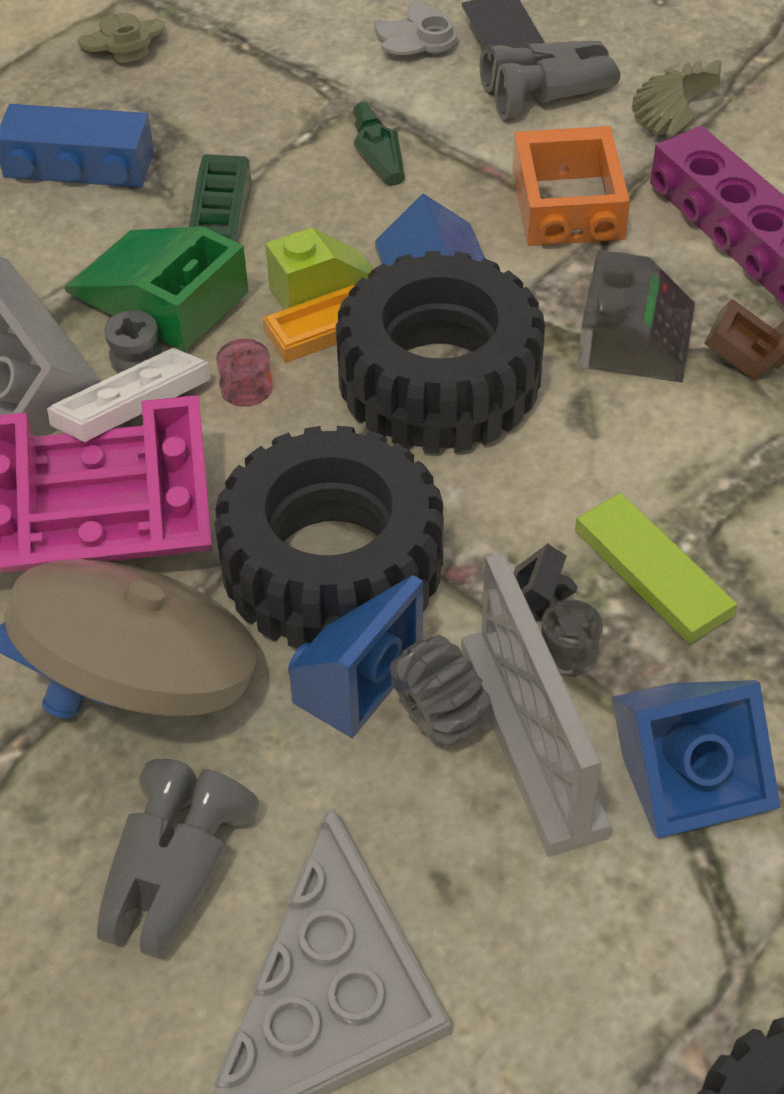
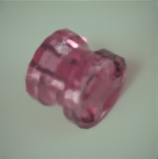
(244, 372)

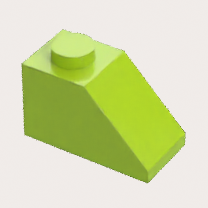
(311, 266)

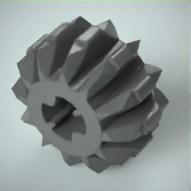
(440, 690)

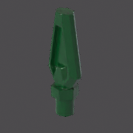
(378, 145)

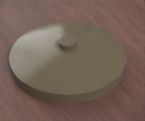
(130, 637)

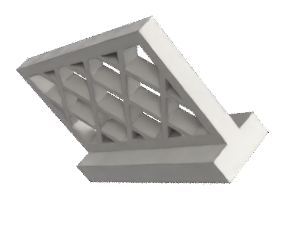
(535, 717)

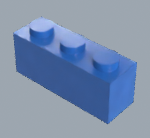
(75, 145)

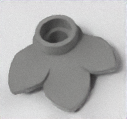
(424, 30)

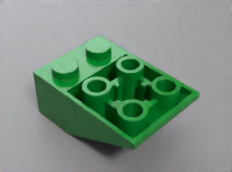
(174, 274)

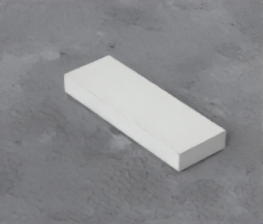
(121, 395)

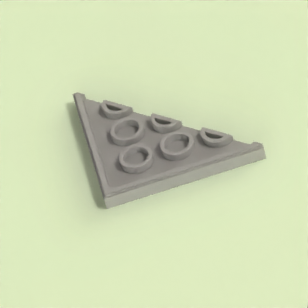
(334, 987)

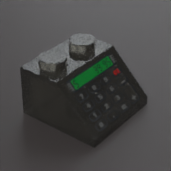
(635, 319)

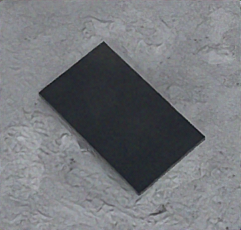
(501, 23)

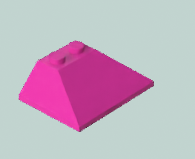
(104, 497)

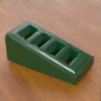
(222, 194)

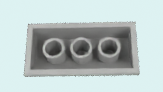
(35, 355)

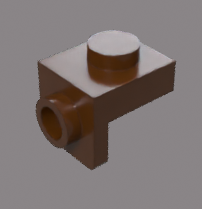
(746, 340)

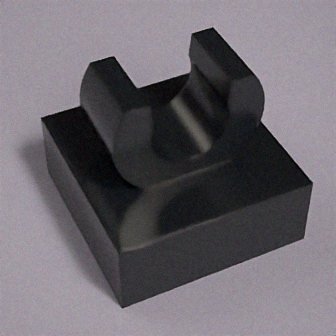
(542, 579)

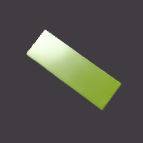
(656, 568)

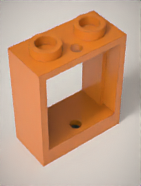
(570, 155)

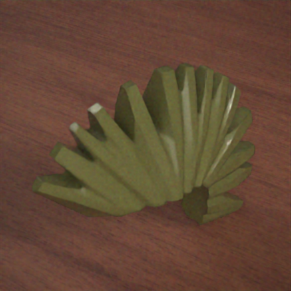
(665, 98)

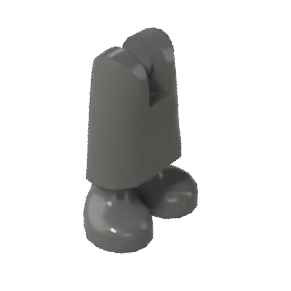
(547, 71)
(166, 868)

